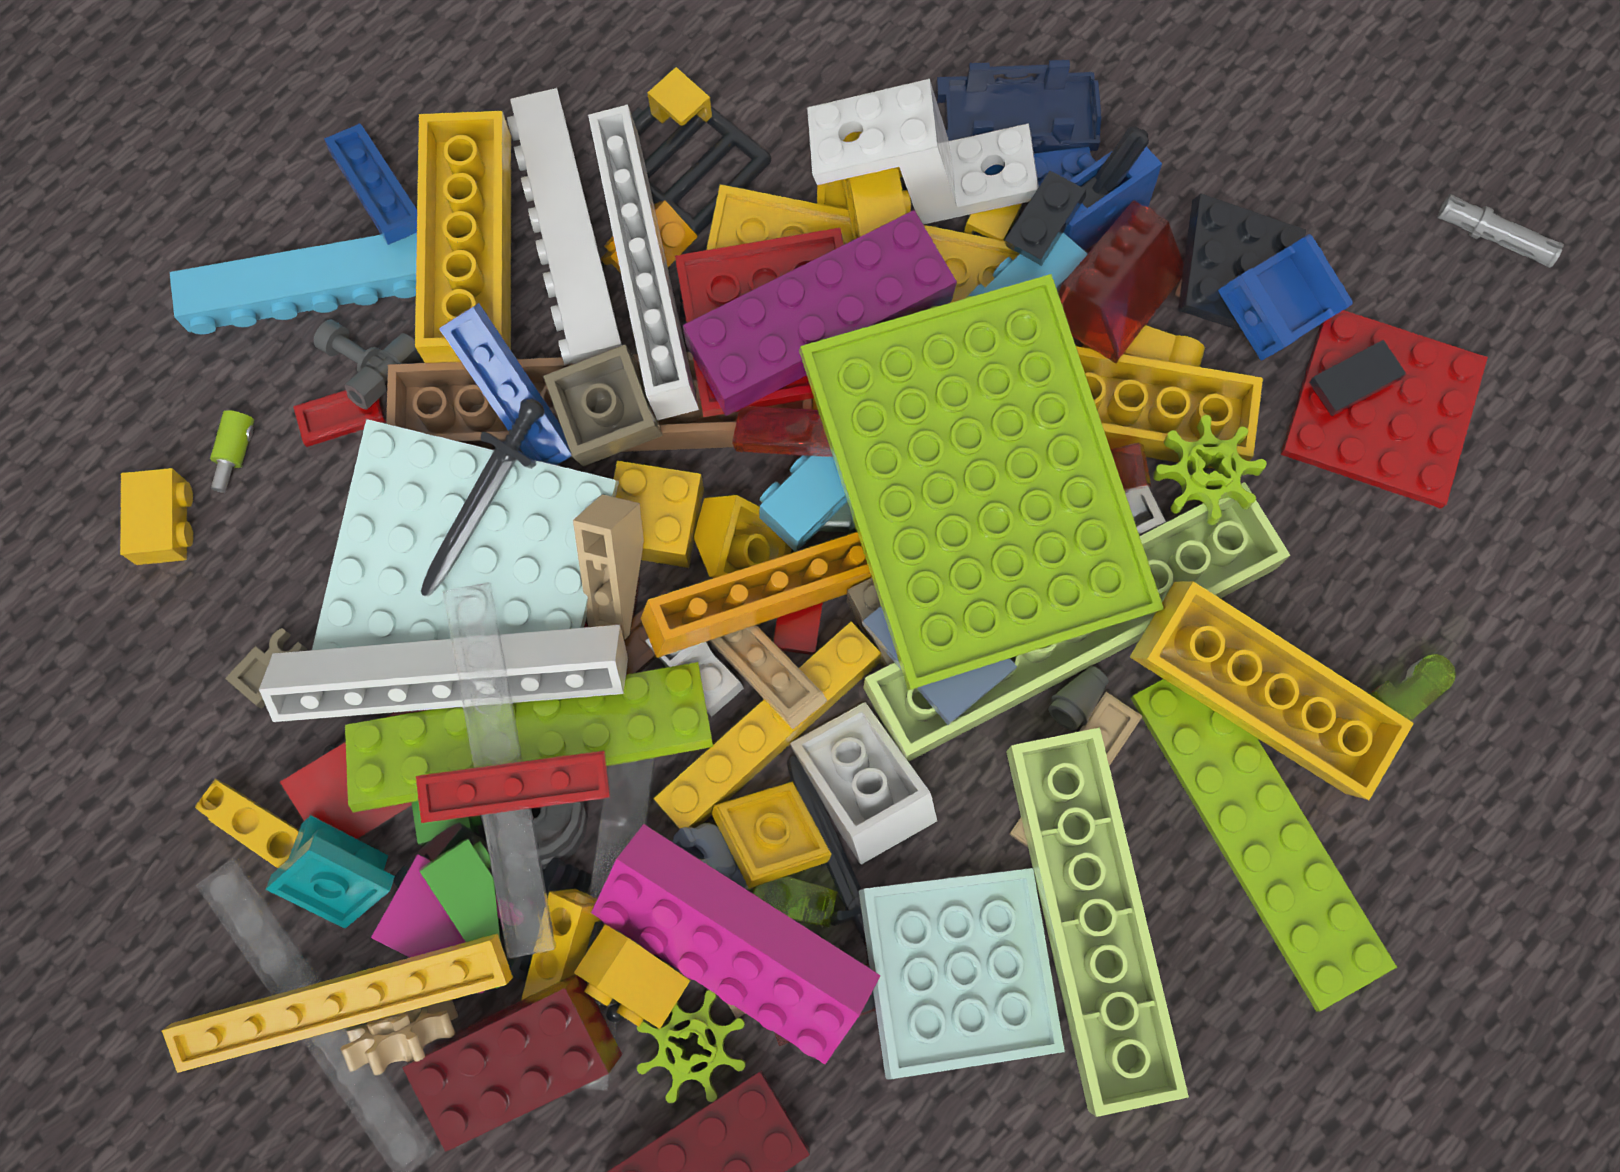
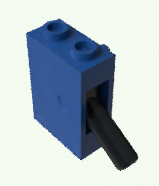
(1112, 185)

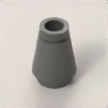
(1078, 699)

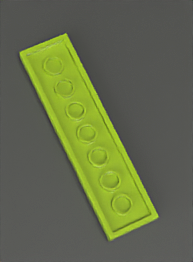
(653, 718)
(1267, 845)

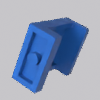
(1285, 297)

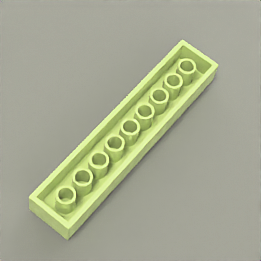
(1183, 549)

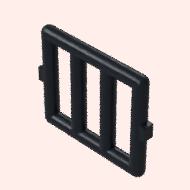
(731, 137)

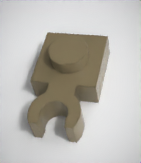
(250, 671)

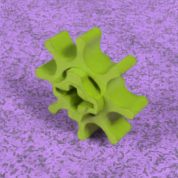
(1218, 454)
(683, 1067)

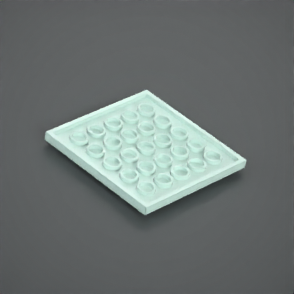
(398, 515)

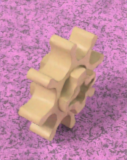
(398, 1036)

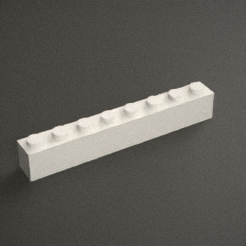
(565, 226)
(643, 264)
(426, 678)

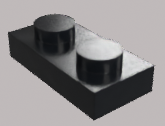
(1045, 218)

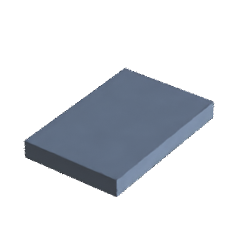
(951, 695)

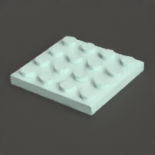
(960, 972)

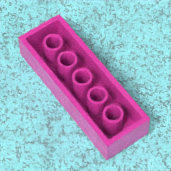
(734, 944)

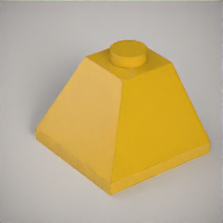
(734, 536)

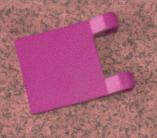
(415, 918)

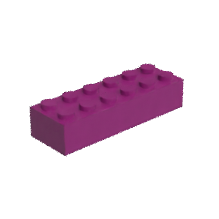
(756, 339)

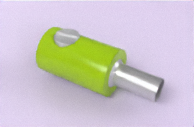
(230, 446)

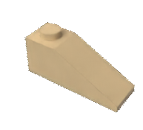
(610, 559)

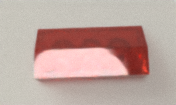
(1122, 282)

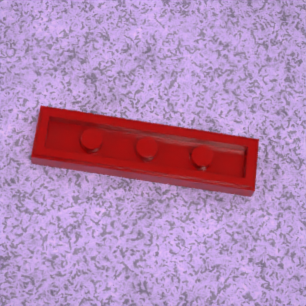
(513, 786)

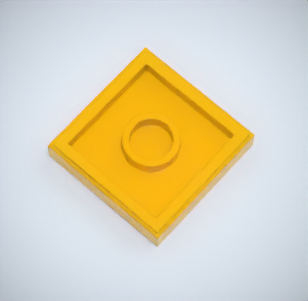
(770, 834)

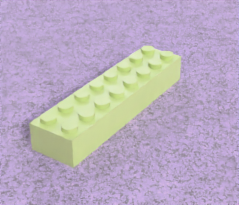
(1096, 923)

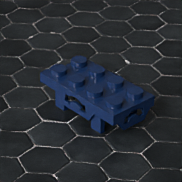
(1057, 104)

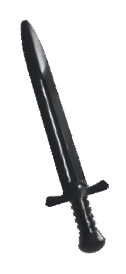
(483, 492)
(838, 864)

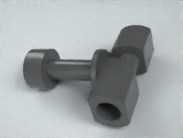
(372, 363)

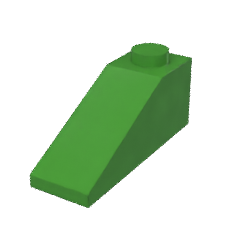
(465, 889)

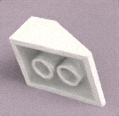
(865, 782)

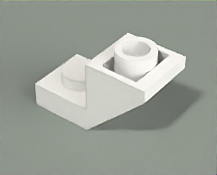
(717, 681)

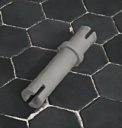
(1486, 224)

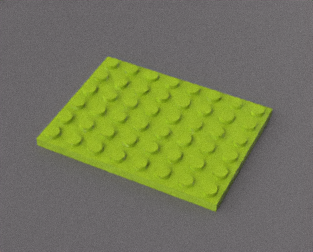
(980, 480)

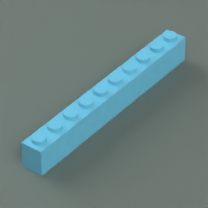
(815, 489)

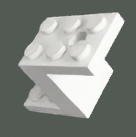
(907, 132)

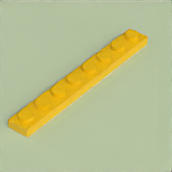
(338, 1003)

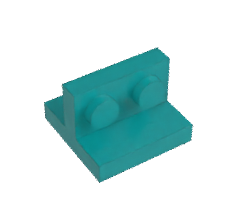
(331, 874)

